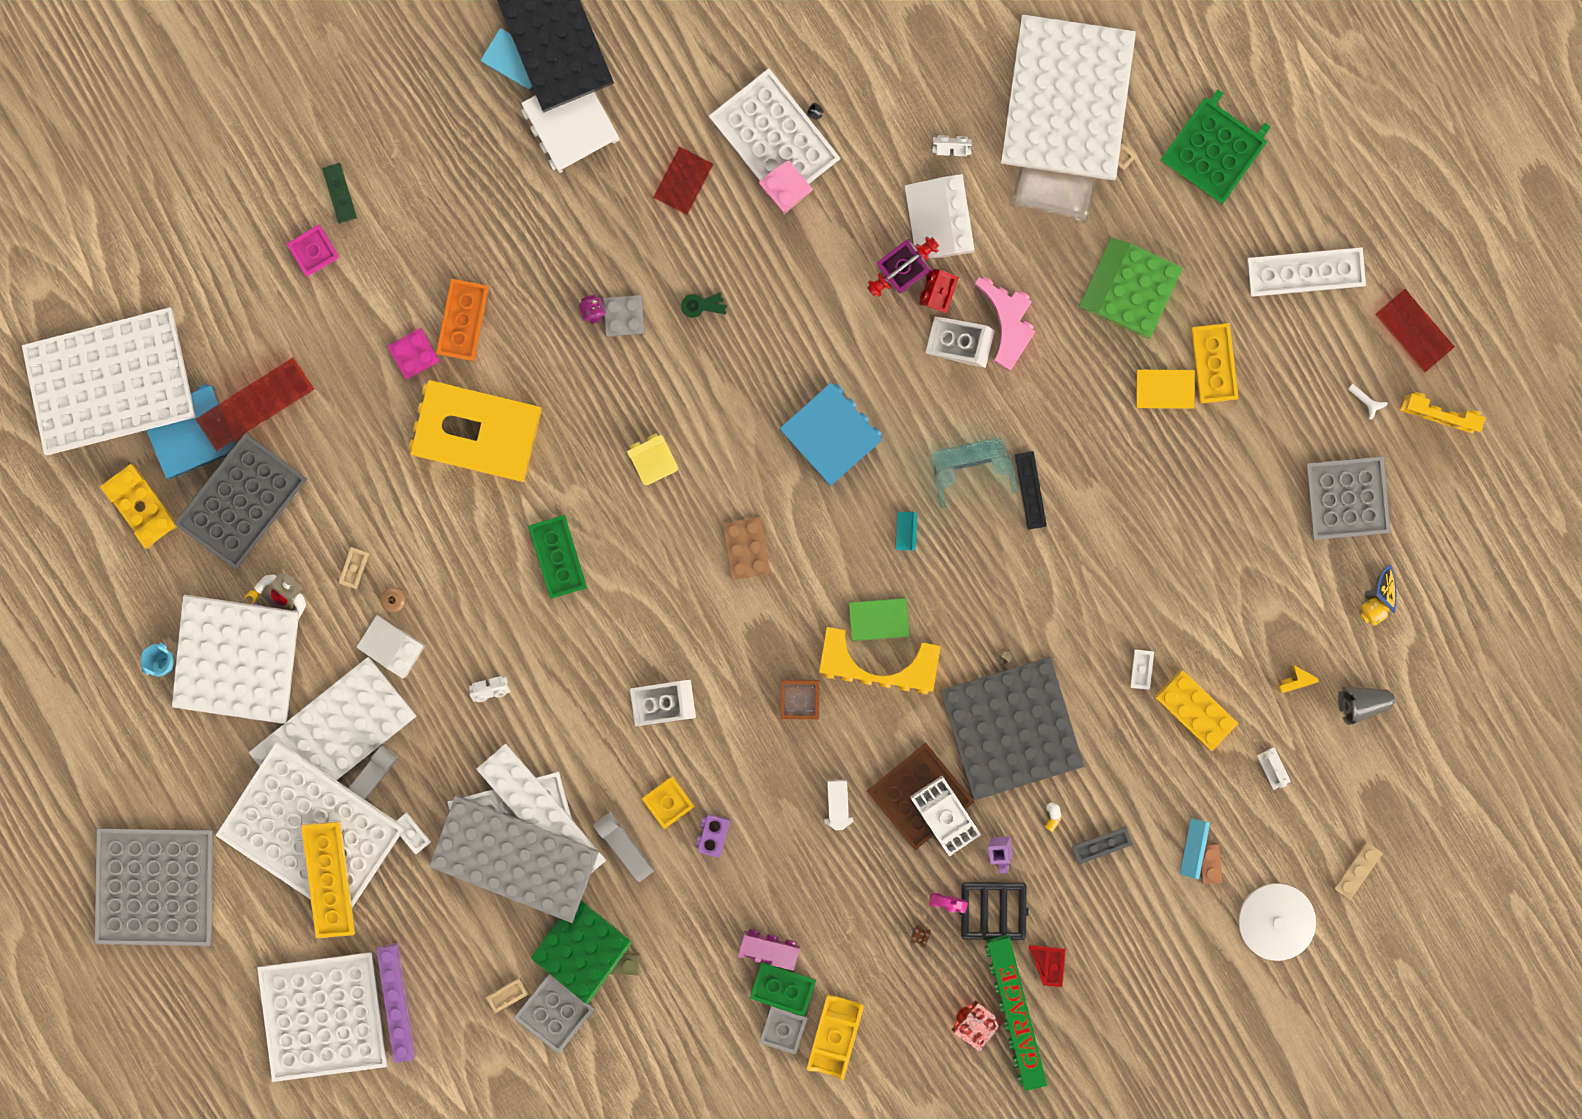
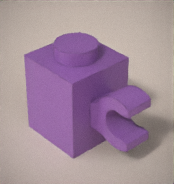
(1000, 852)

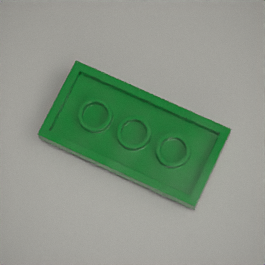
(557, 556)

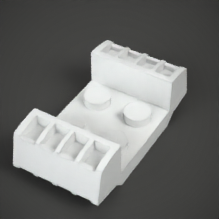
(945, 815)

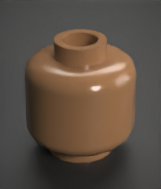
(397, 594)

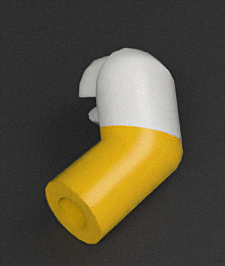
(1055, 816)

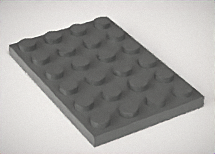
(240, 500)

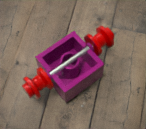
(903, 266)

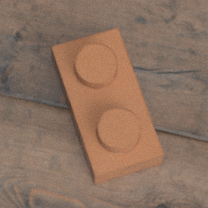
(1211, 865)

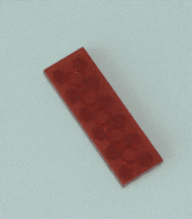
(254, 404)

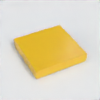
(668, 802)

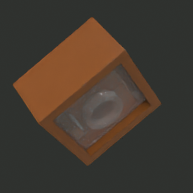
(799, 699)

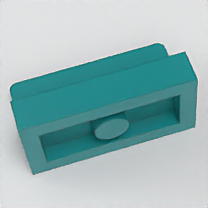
(906, 531)

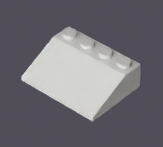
(940, 211)

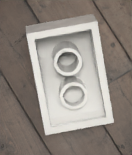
(960, 341)
(391, 646)
(662, 703)

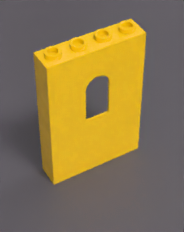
(503, 438)

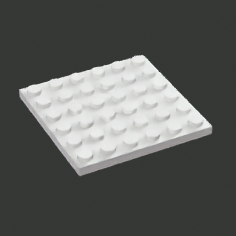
(235, 659)
(322, 1016)

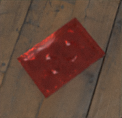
(683, 181)

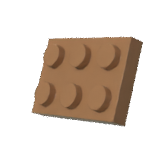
(746, 548)

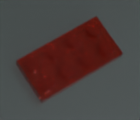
(1414, 330)

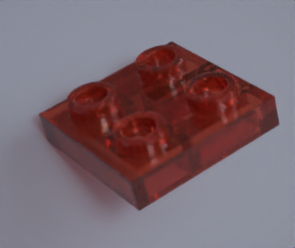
(976, 1025)

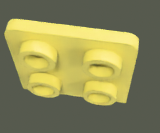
(652, 459)

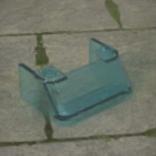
(968, 455)

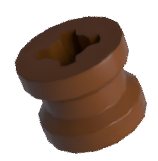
(920, 936)

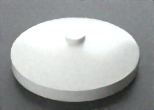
(1277, 921)

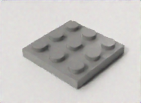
(553, 1014)

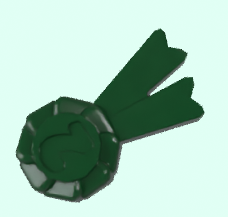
(694, 305)

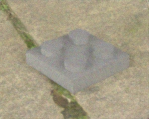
(624, 316)
(783, 1030)

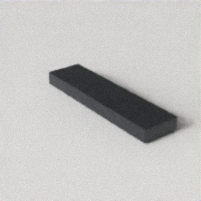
(1030, 490)

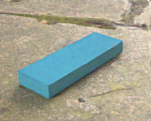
(1194, 848)

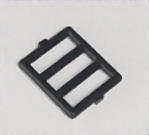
(1003, 887)

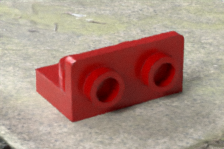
(938, 290)

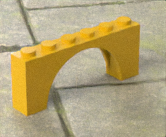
(918, 674)

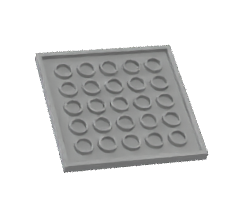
(154, 887)

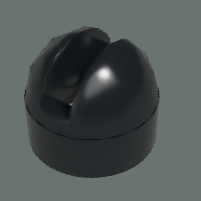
(815, 111)

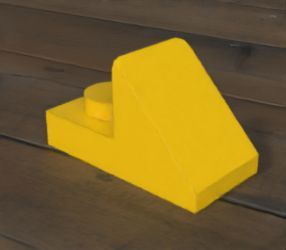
(1302, 679)

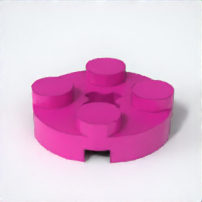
(949, 902)

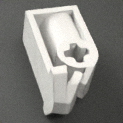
(838, 805)

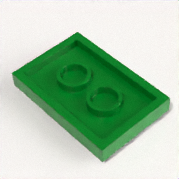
(783, 989)

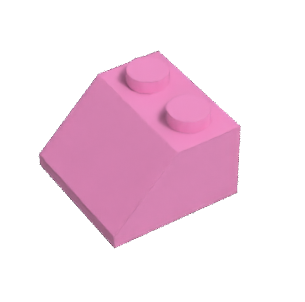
(785, 186)

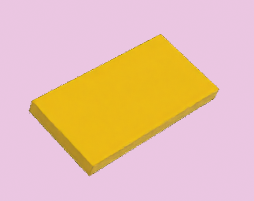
(1214, 363)

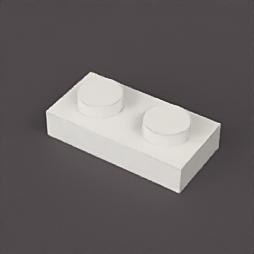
(1142, 669)
(412, 834)

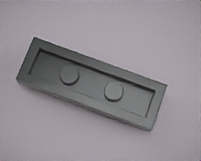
(1102, 845)

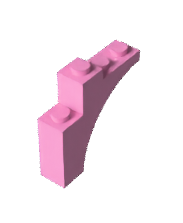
(1010, 310)

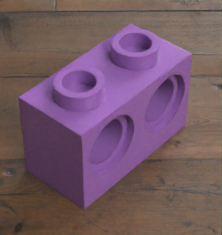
(717, 836)

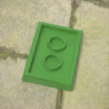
(879, 619)

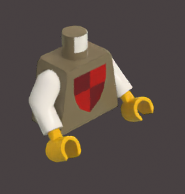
(280, 591)

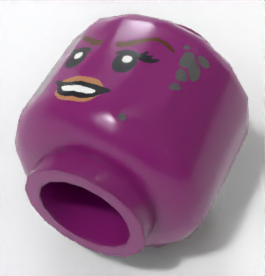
(592, 309)

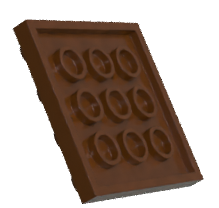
(911, 775)

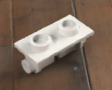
(945, 143)
(480, 691)
(1273, 768)

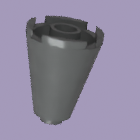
(1363, 703)

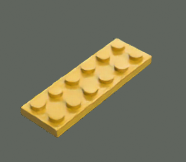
(328, 879)

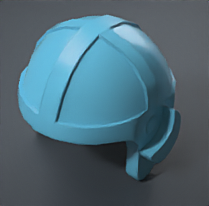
(157, 660)

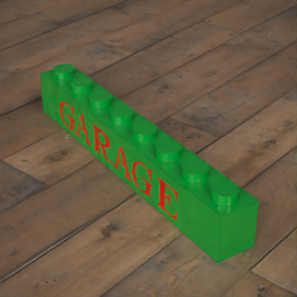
(1016, 1012)

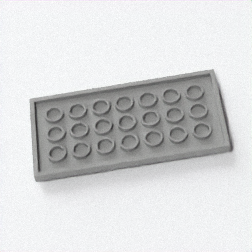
(514, 858)

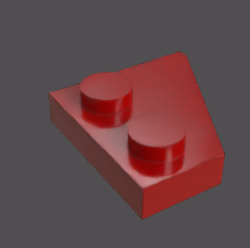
(1049, 963)

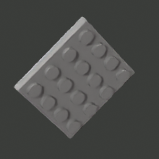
(1348, 498)

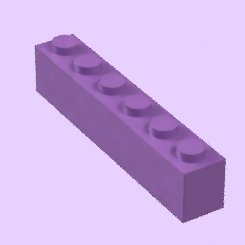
(396, 1002)

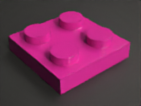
(313, 250)
(413, 353)

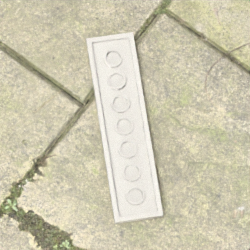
(529, 797)

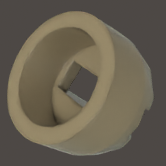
(1003, 657)

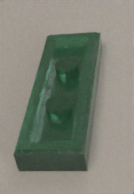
(339, 193)

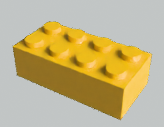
(1196, 710)

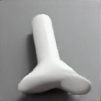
(1372, 405)

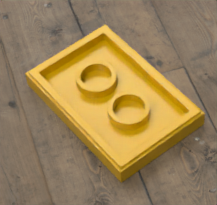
(1165, 389)

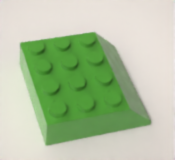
(1130, 287)

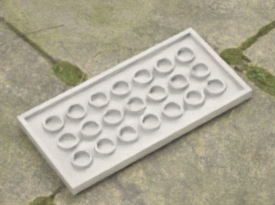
(343, 722)

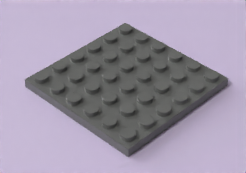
(1012, 728)

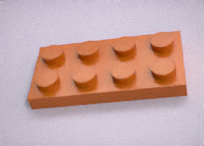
(462, 320)

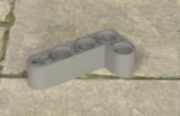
(374, 772)
(623, 846)

